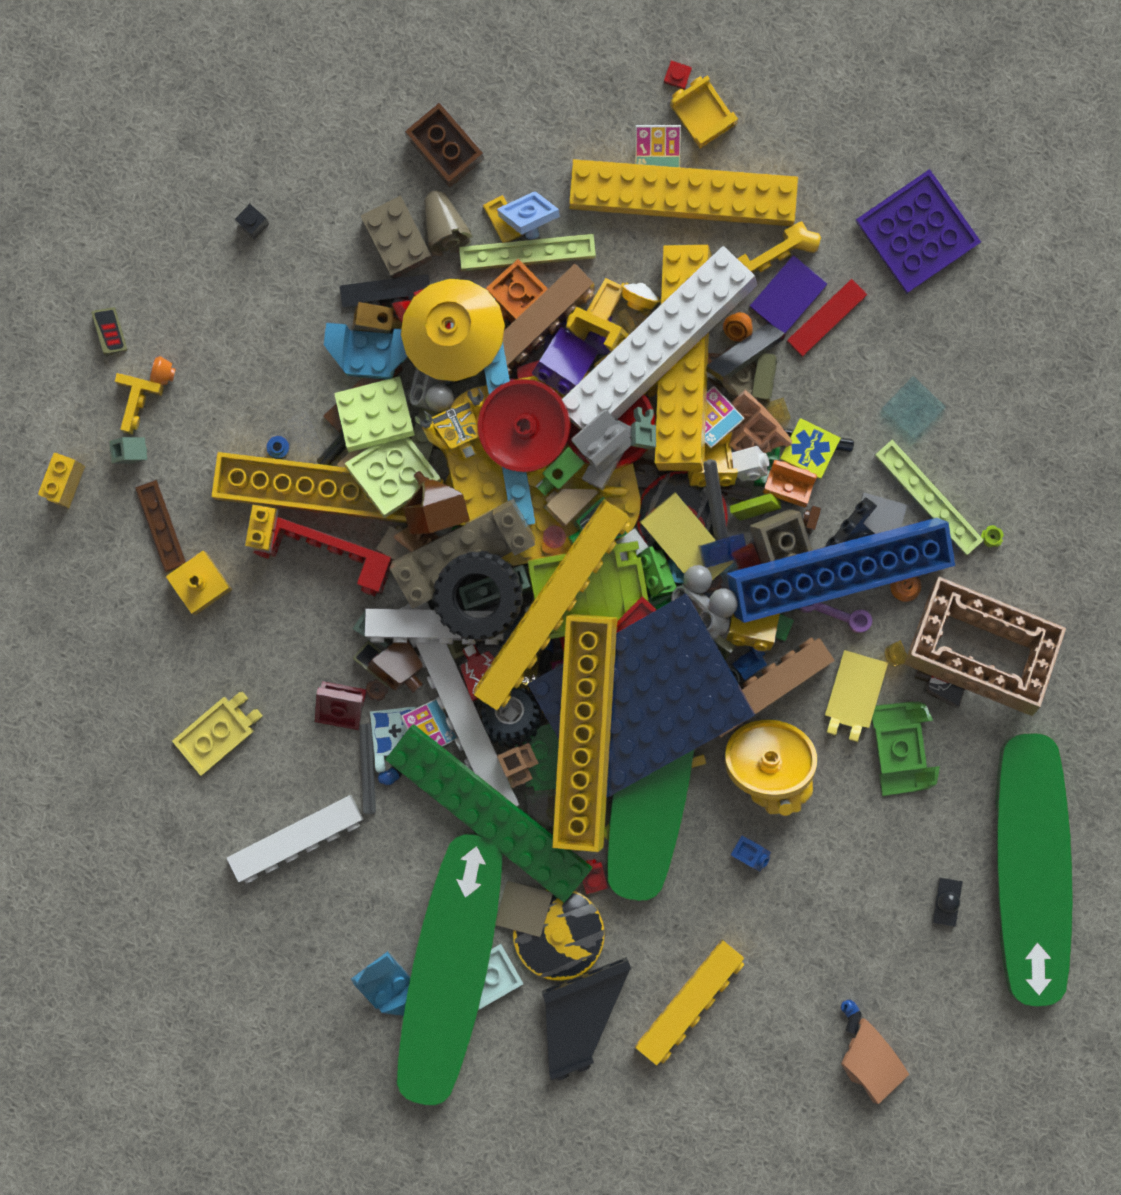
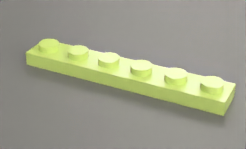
(528, 252)
(928, 496)

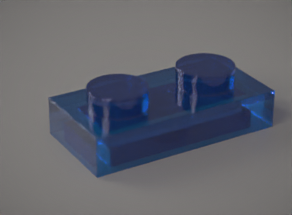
(720, 550)

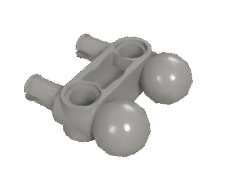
(429, 393)
(712, 611)

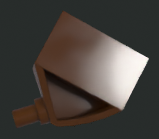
(434, 507)

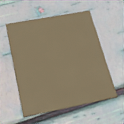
(523, 908)

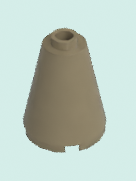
(444, 225)

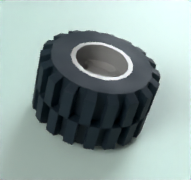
(513, 722)

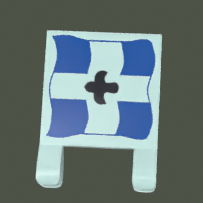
(386, 733)

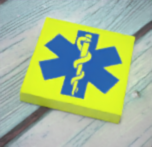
(810, 448)

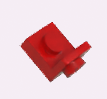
(595, 879)

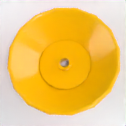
(454, 351)

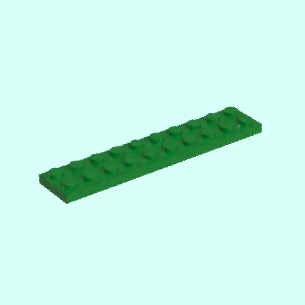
(488, 812)

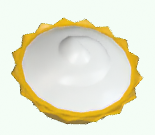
(639, 296)

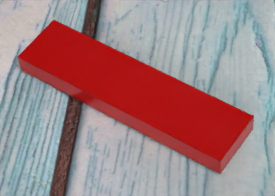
(827, 317)

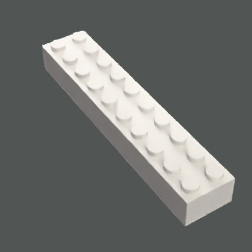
(661, 339)

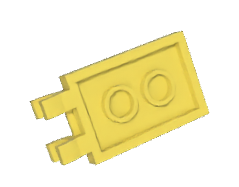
(855, 693)
(216, 733)

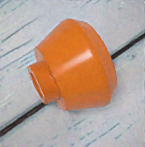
(738, 326)
(162, 371)
(902, 592)

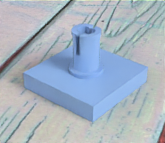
(528, 214)

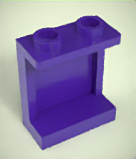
(565, 361)

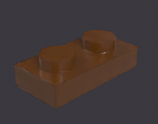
(810, 518)

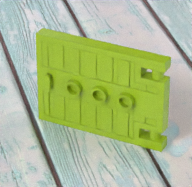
(610, 590)

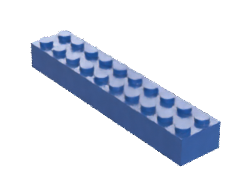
(841, 569)

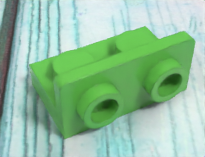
(657, 572)

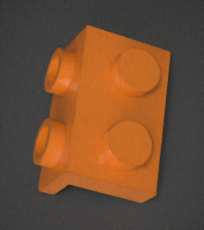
(790, 483)

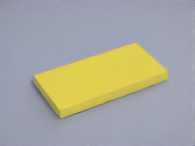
(680, 534)

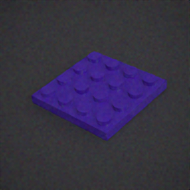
(918, 231)

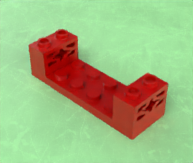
(376, 565)

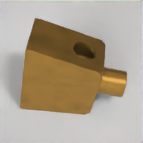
(366, 319)

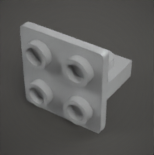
(602, 441)

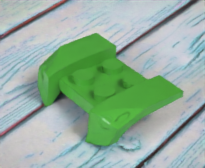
(902, 748)

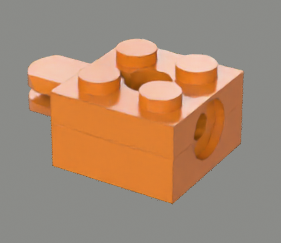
(516, 290)

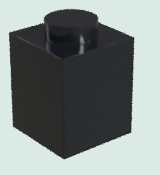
(251, 221)

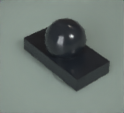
(947, 902)

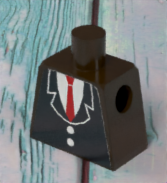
(941, 689)

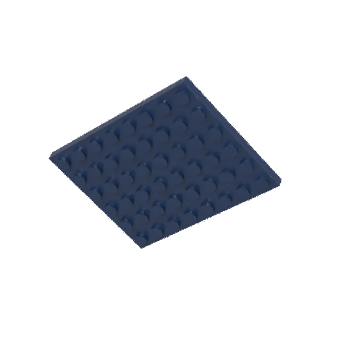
(666, 693)

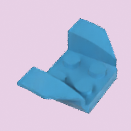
(365, 352)
(384, 984)

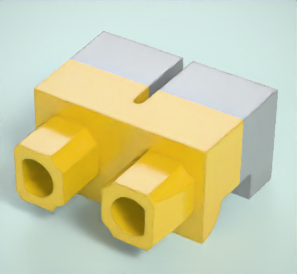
(260, 528)

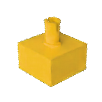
(199, 583)

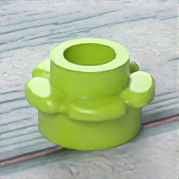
(992, 530)

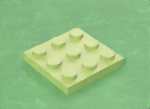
(374, 414)
(388, 473)

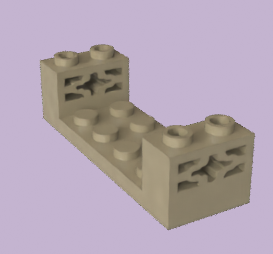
(496, 531)

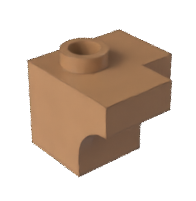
(516, 764)

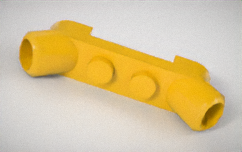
(795, 238)

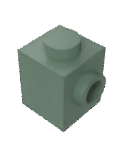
(128, 450)

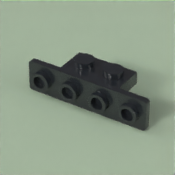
(382, 290)
(853, 527)

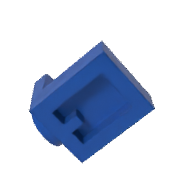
(750, 663)
(751, 853)

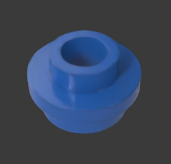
(281, 453)

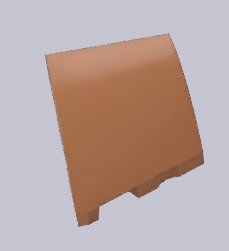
(757, 428)
(873, 1063)

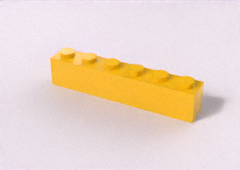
(689, 1002)

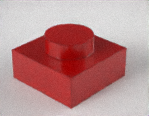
(677, 75)

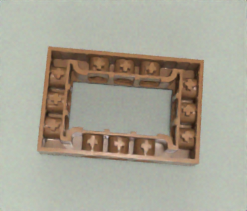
(997, 618)

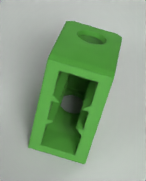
(568, 463)

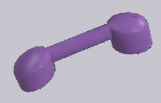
(857, 621)

